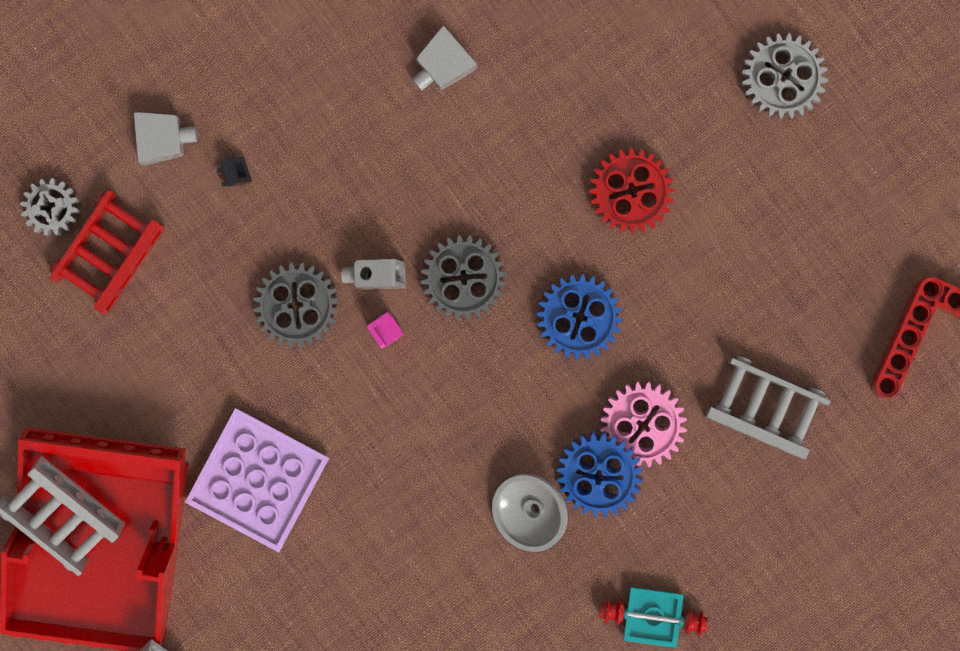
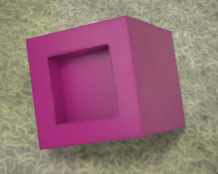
(385, 330)

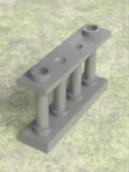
(746, 423)
(76, 499)

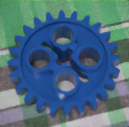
(602, 325)
(598, 497)

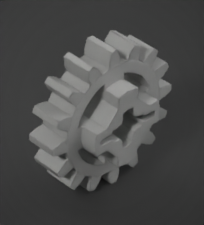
(39, 209)

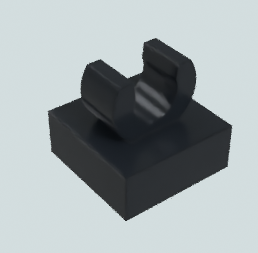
(235, 171)

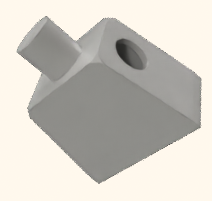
(443, 62)
(161, 137)
(385, 274)

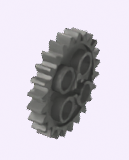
(466, 302)
(272, 308)

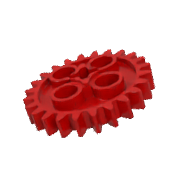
(624, 168)

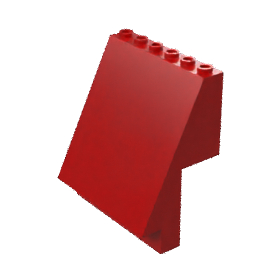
(126, 583)

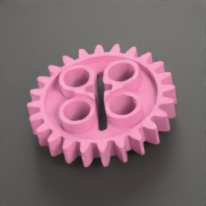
(663, 438)

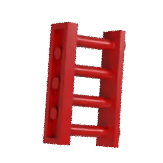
(118, 275)

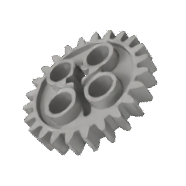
(797, 57)

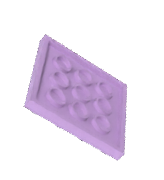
(257, 480)

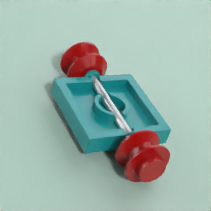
(653, 617)

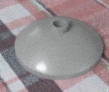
(521, 521)

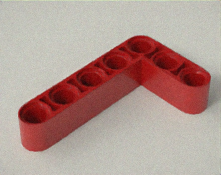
(916, 328)

